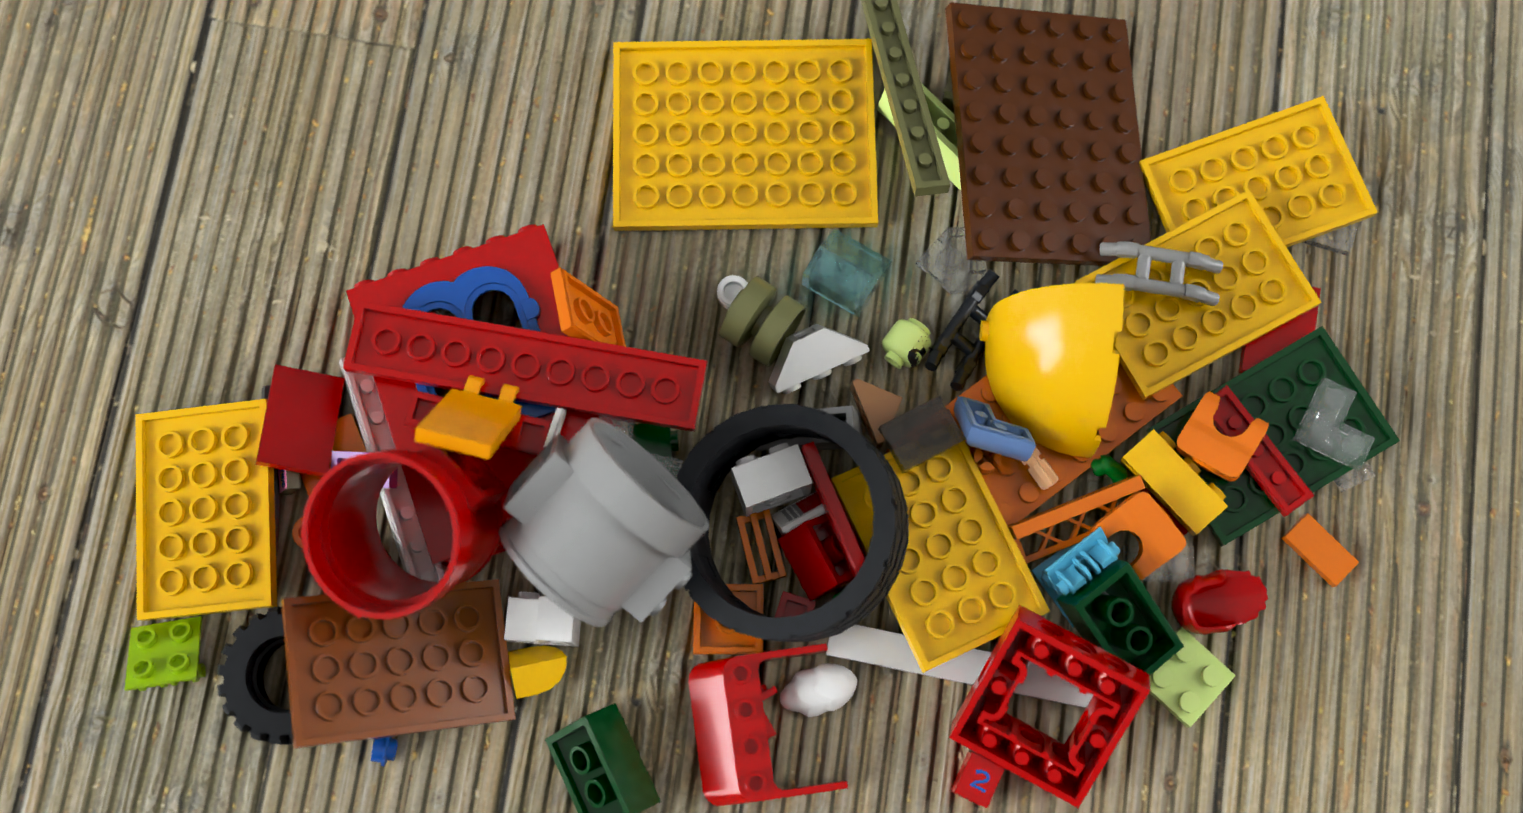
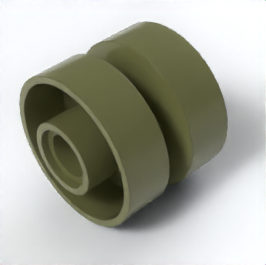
(753, 315)

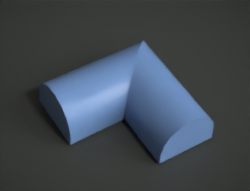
(990, 434)

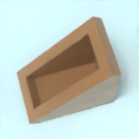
(876, 407)

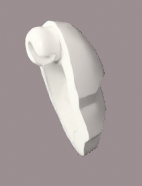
(819, 689)

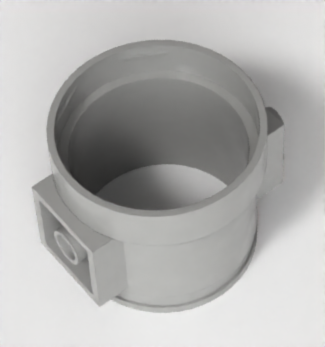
(601, 526)

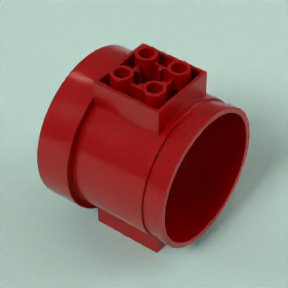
(344, 538)

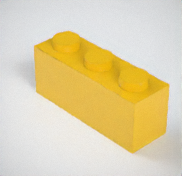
(1175, 482)

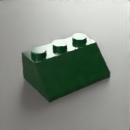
(602, 765)

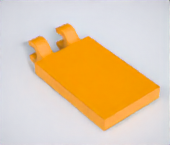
(471, 421)

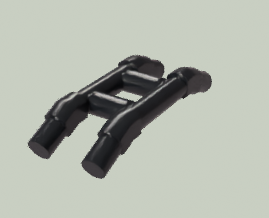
(952, 335)

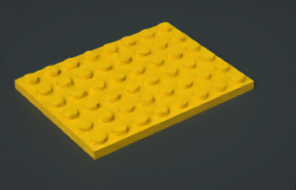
(744, 135)

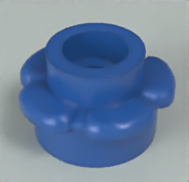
(384, 750)

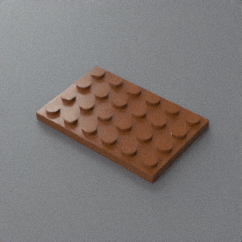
(398, 673)

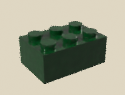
(1122, 618)

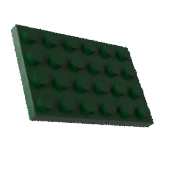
(1279, 394)

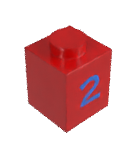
(977, 779)

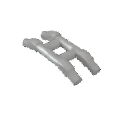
(1179, 260)

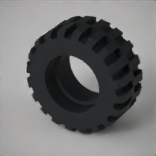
(245, 679)

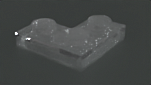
(1324, 426)

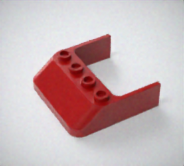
(734, 731)

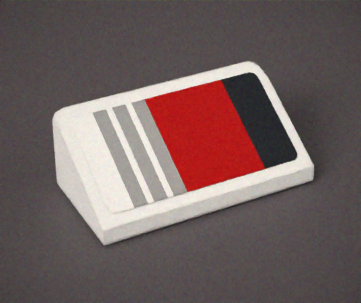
(797, 513)

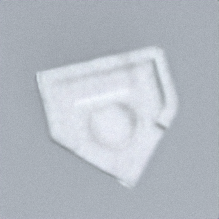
(948, 262)

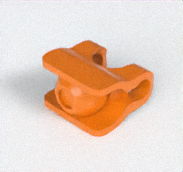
(1213, 450)
(1152, 527)

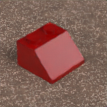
(817, 557)

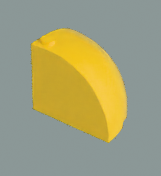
(1056, 361)

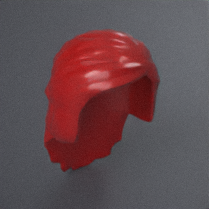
(1218, 601)

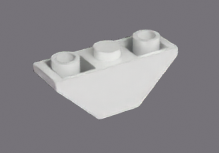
(813, 355)

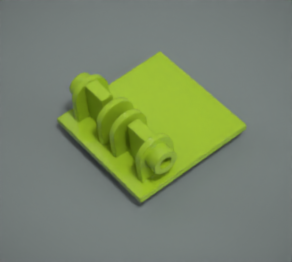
(164, 654)

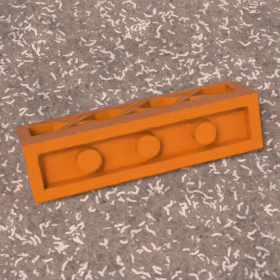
(1066, 511)

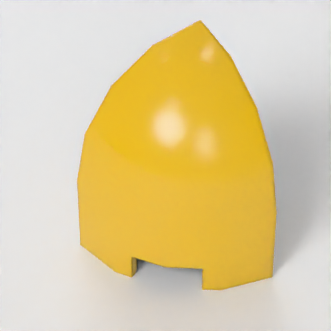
(536, 669)

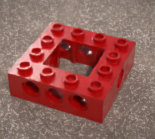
(1056, 767)

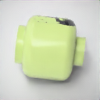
(906, 343)

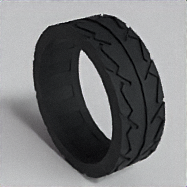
(737, 437)

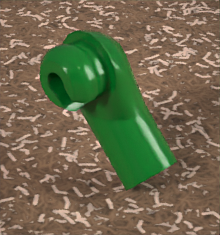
(1110, 467)

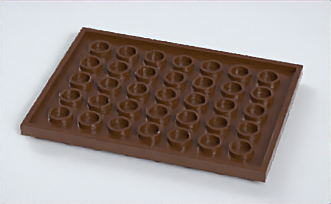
(1045, 135)

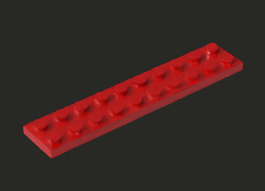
(544, 366)

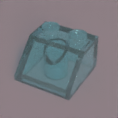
(845, 272)

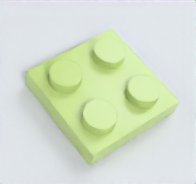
(1189, 680)

